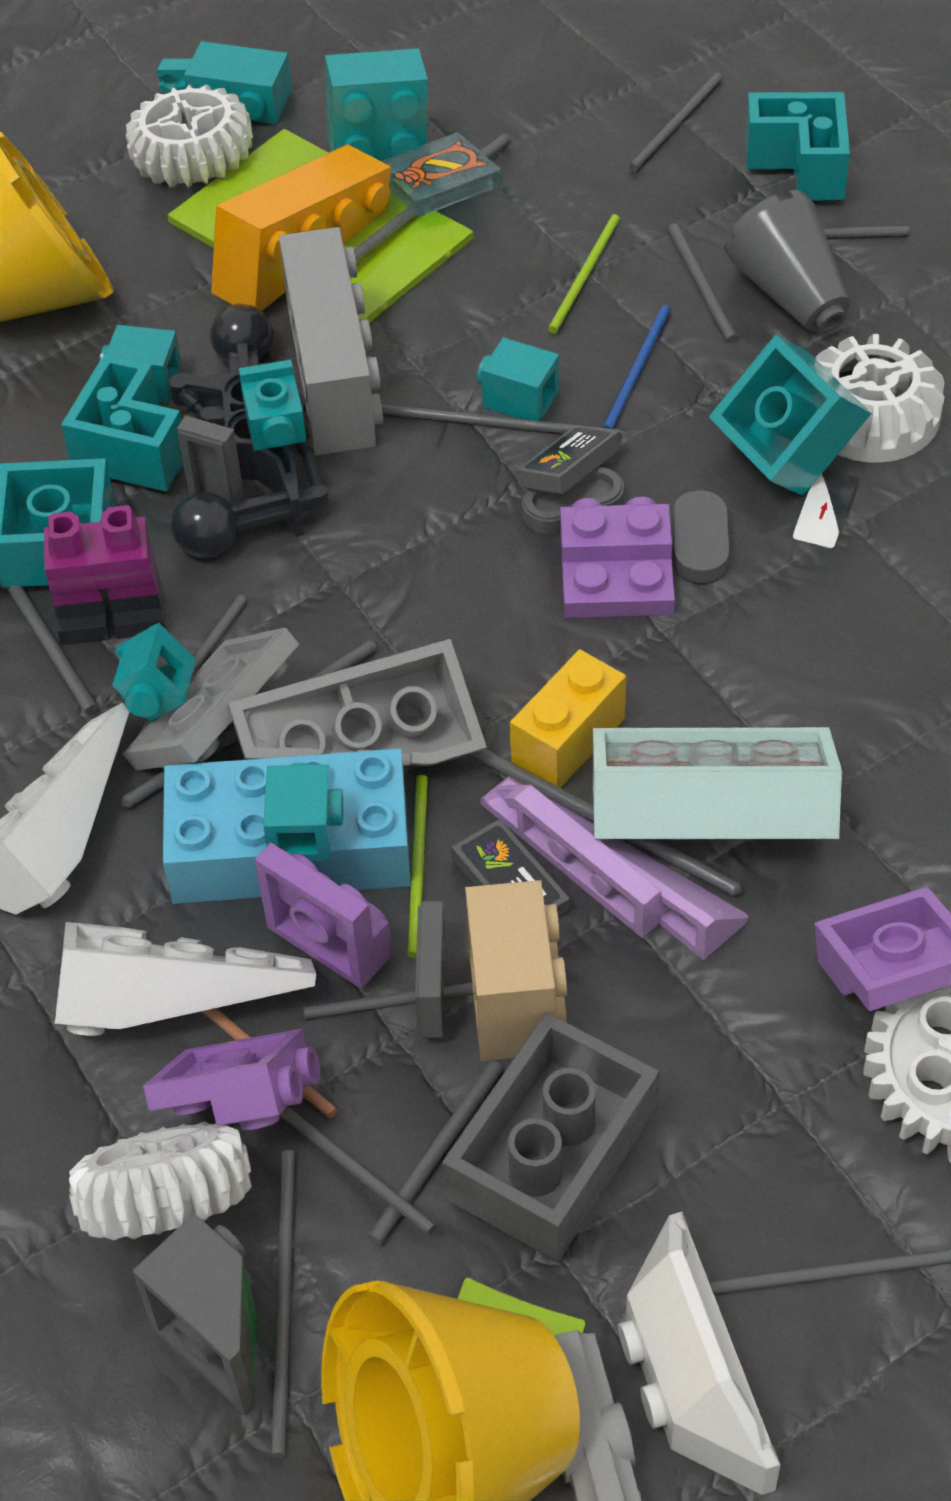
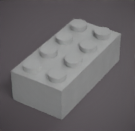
(331, 341)

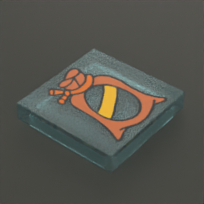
(441, 174)

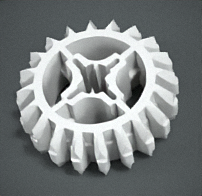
(189, 135)
(159, 1180)

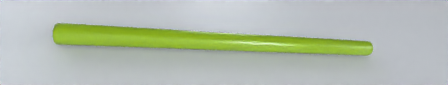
(583, 274)
(417, 861)

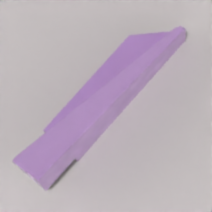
(615, 873)

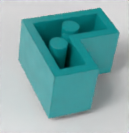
(800, 134)
(123, 422)

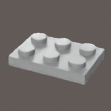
(229, 674)

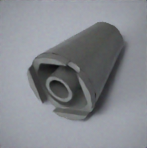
(790, 259)

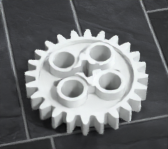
(909, 1051)

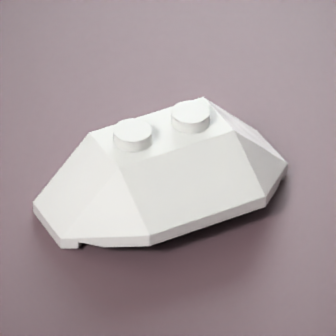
(692, 1366)

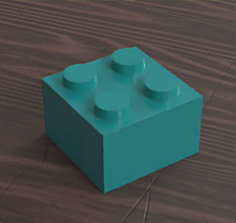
(377, 101)
(789, 415)
(30, 496)

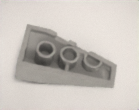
(395, 702)

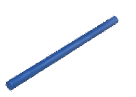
(637, 367)

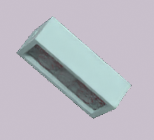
(716, 783)

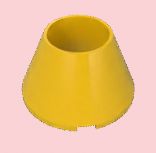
(40, 252)
(444, 1398)

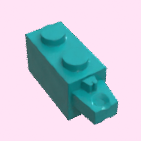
(253, 74)

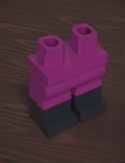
(97, 557)

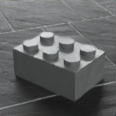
(551, 1136)

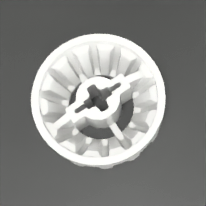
(898, 391)

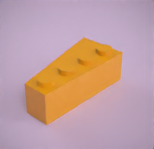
(330, 192)

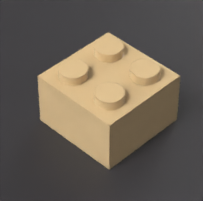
(513, 964)

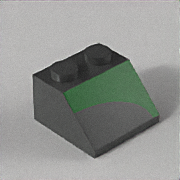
(204, 1306)

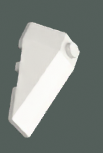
(55, 814)
(123, 980)

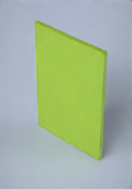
(384, 272)

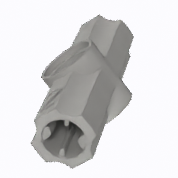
(605, 1445)

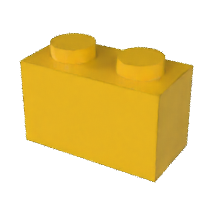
(557, 725)

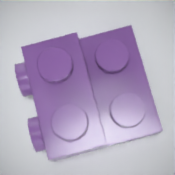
(616, 559)
(322, 917)
(888, 948)
(240, 1078)

